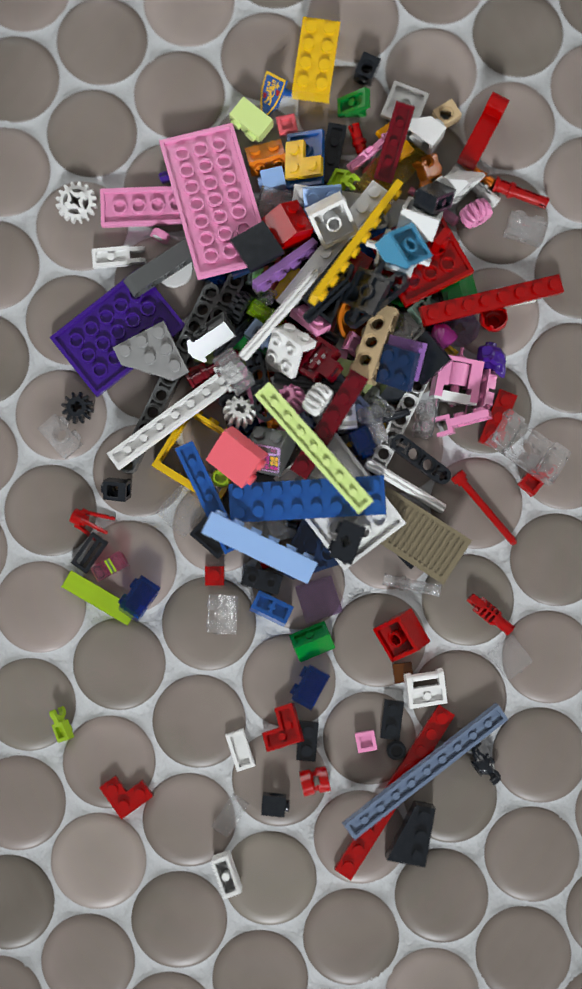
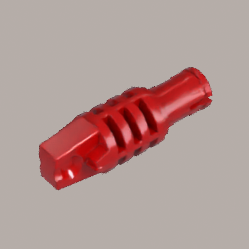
(490, 613)

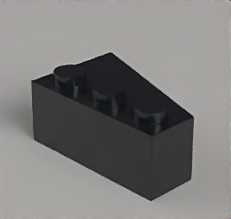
(331, 311)
(414, 836)

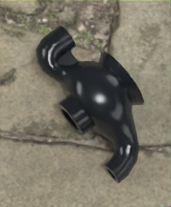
(483, 765)

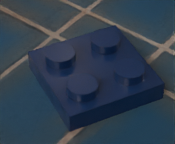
(398, 367)

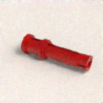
(511, 190)

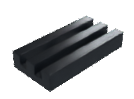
(98, 539)

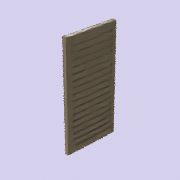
(425, 539)

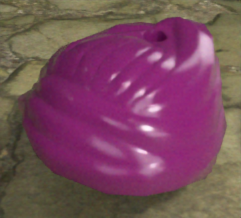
(444, 334)

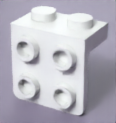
(287, 348)

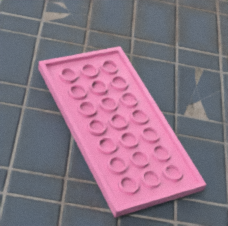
(211, 196)

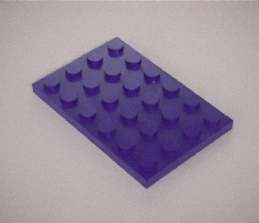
(107, 322)

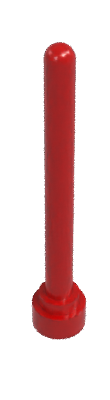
(461, 480)

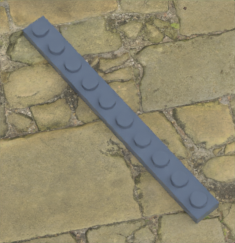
(424, 771)

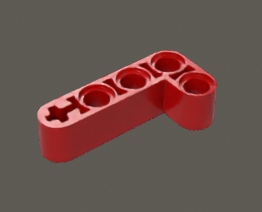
(483, 131)

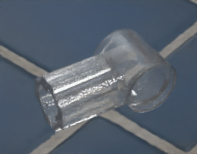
(372, 417)

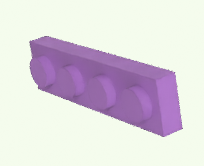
(281, 268)

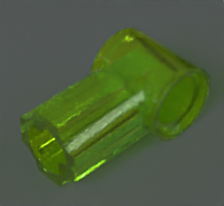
(261, 311)

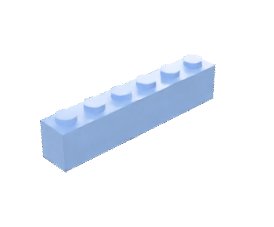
(259, 547)

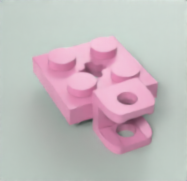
(463, 419)

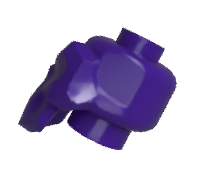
(493, 357)

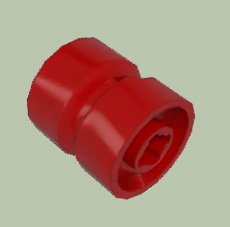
(308, 784)

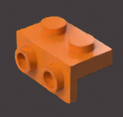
(265, 156)

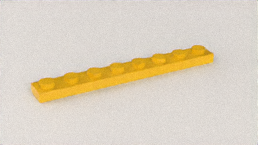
(353, 248)

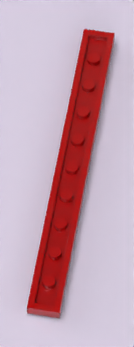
(422, 747)

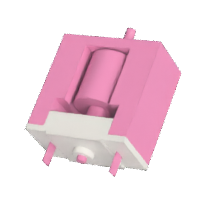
(458, 373)

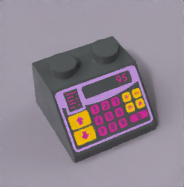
(278, 446)

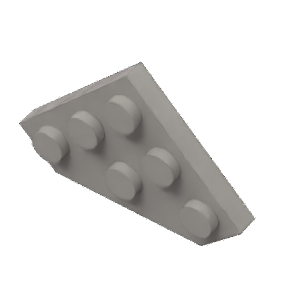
(153, 353)

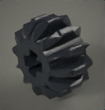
(74, 402)

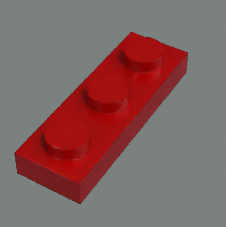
(503, 401)

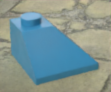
(403, 247)

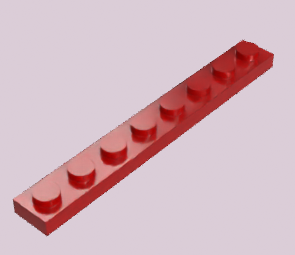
(490, 300)

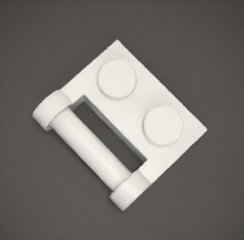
(425, 695)

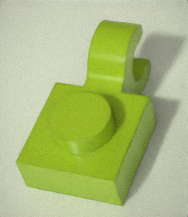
(61, 727)

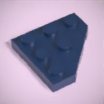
(307, 541)

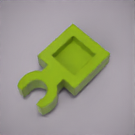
(344, 178)

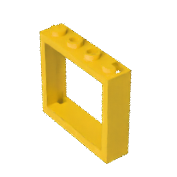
(158, 462)

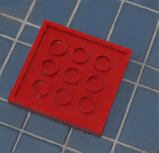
(444, 270)

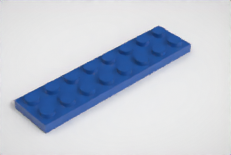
(301, 500)

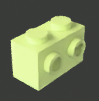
(251, 120)

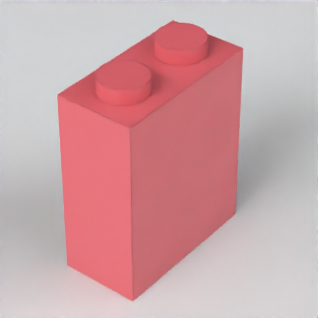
(237, 457)

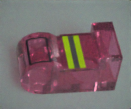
(110, 566)

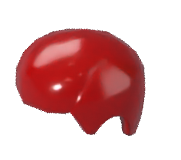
(494, 320)

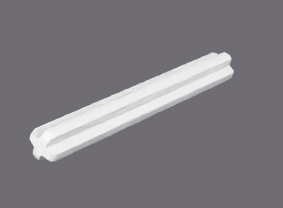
(405, 486)

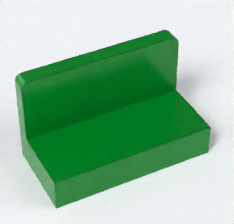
(312, 641)

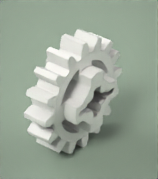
(69, 207)

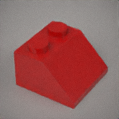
(289, 224)
(401, 635)

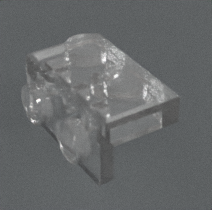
(222, 614)

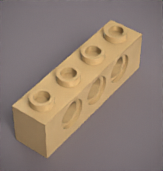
(389, 317)

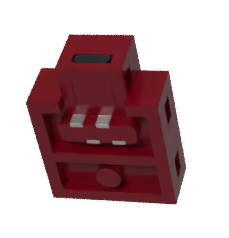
(320, 361)

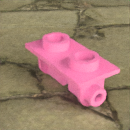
(488, 382)

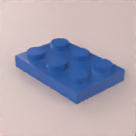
(314, 146)

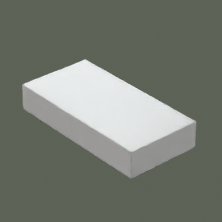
(240, 750)

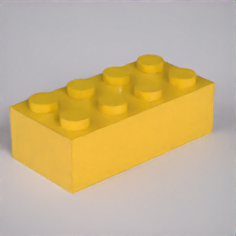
(315, 60)

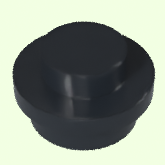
(396, 750)

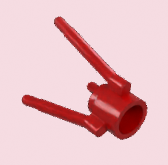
(80, 519)

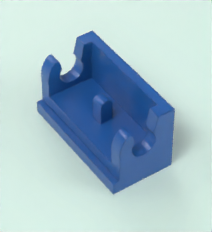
(271, 608)

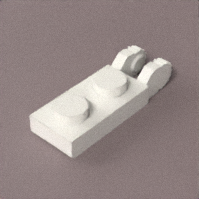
(116, 257)

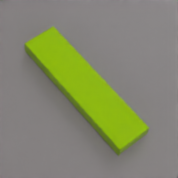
(95, 596)

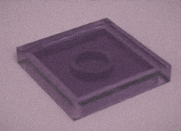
(318, 599)

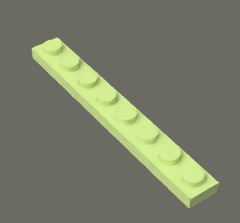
(314, 447)

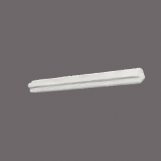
(279, 314)

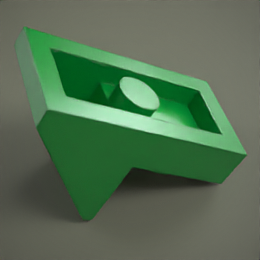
(354, 104)

